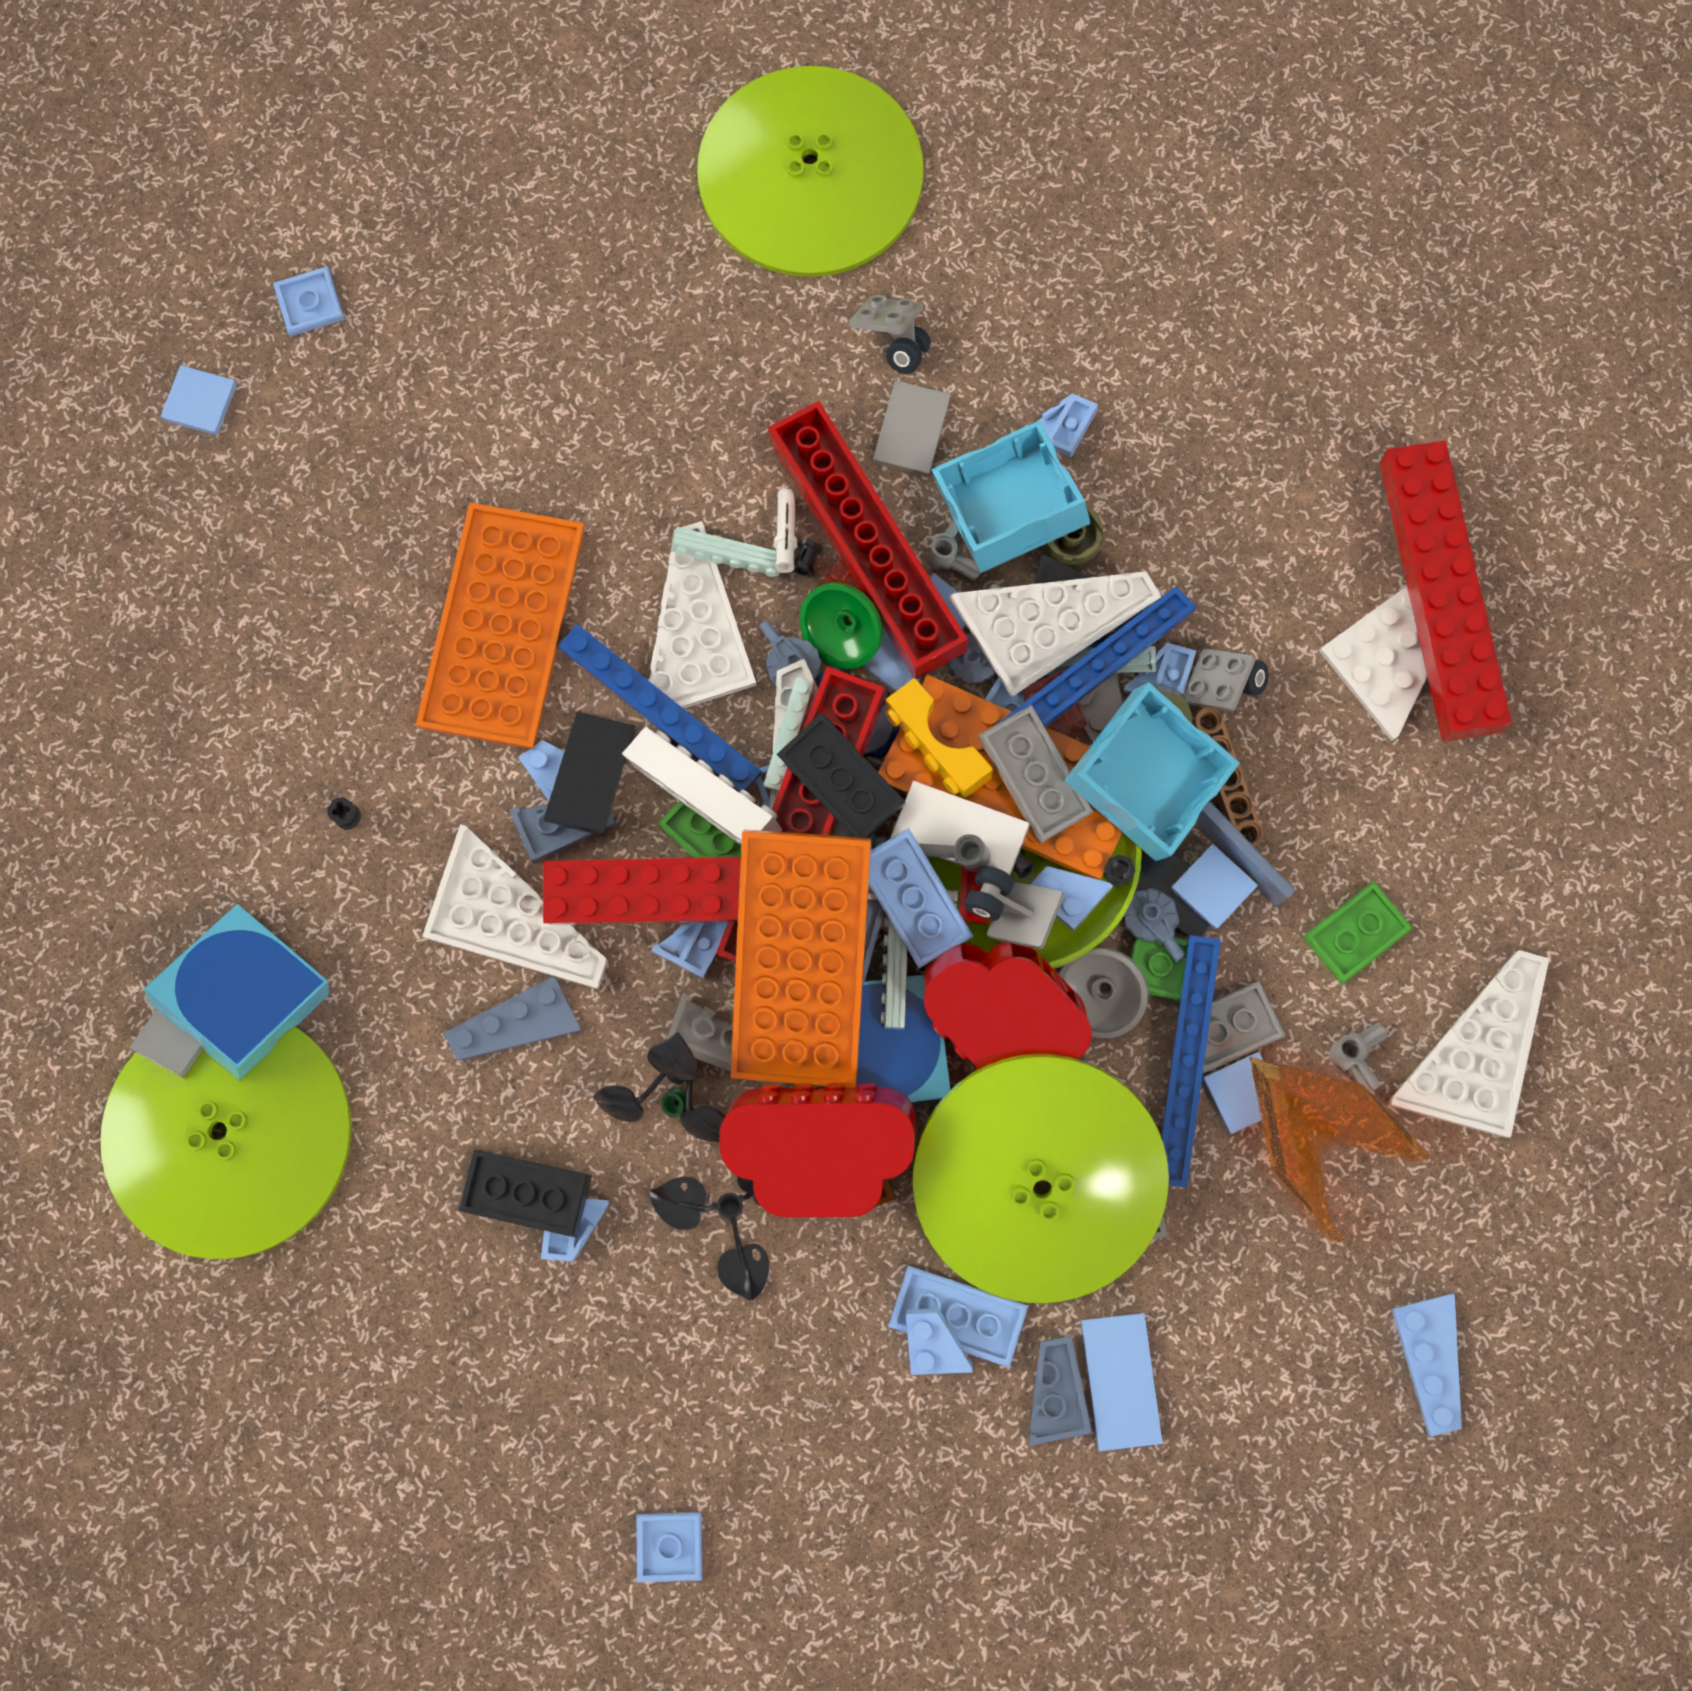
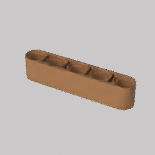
(1238, 791)

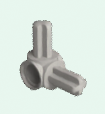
(949, 543)
(1359, 1046)

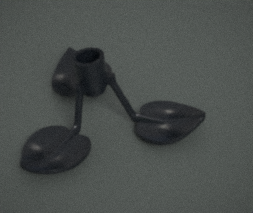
(676, 1061)
(682, 1210)

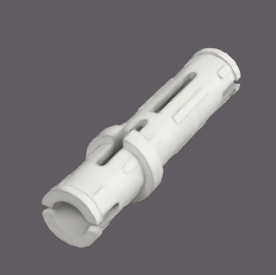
(784, 555)

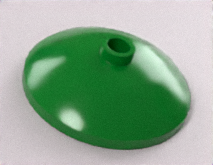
(827, 628)

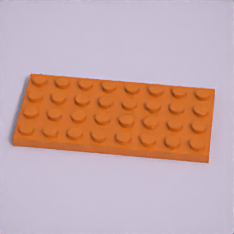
(501, 626)
(956, 724)
(800, 957)

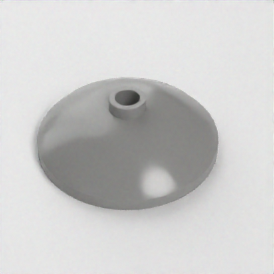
(1110, 1011)

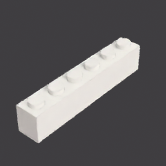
(697, 786)

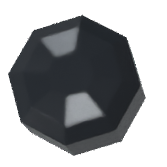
(1119, 870)

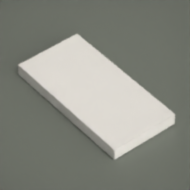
(944, 818)

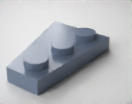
(545, 838)
(1058, 1395)

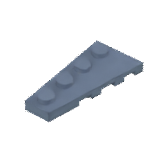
(521, 1020)

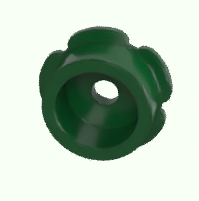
(669, 1105)

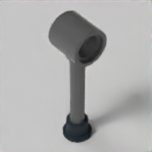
(949, 851)

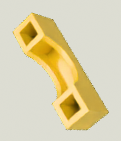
(961, 768)

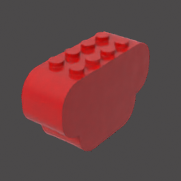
(1003, 1004)
(818, 1146)

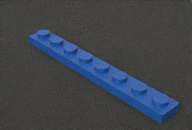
(1109, 656)
(658, 708)
(1189, 1056)

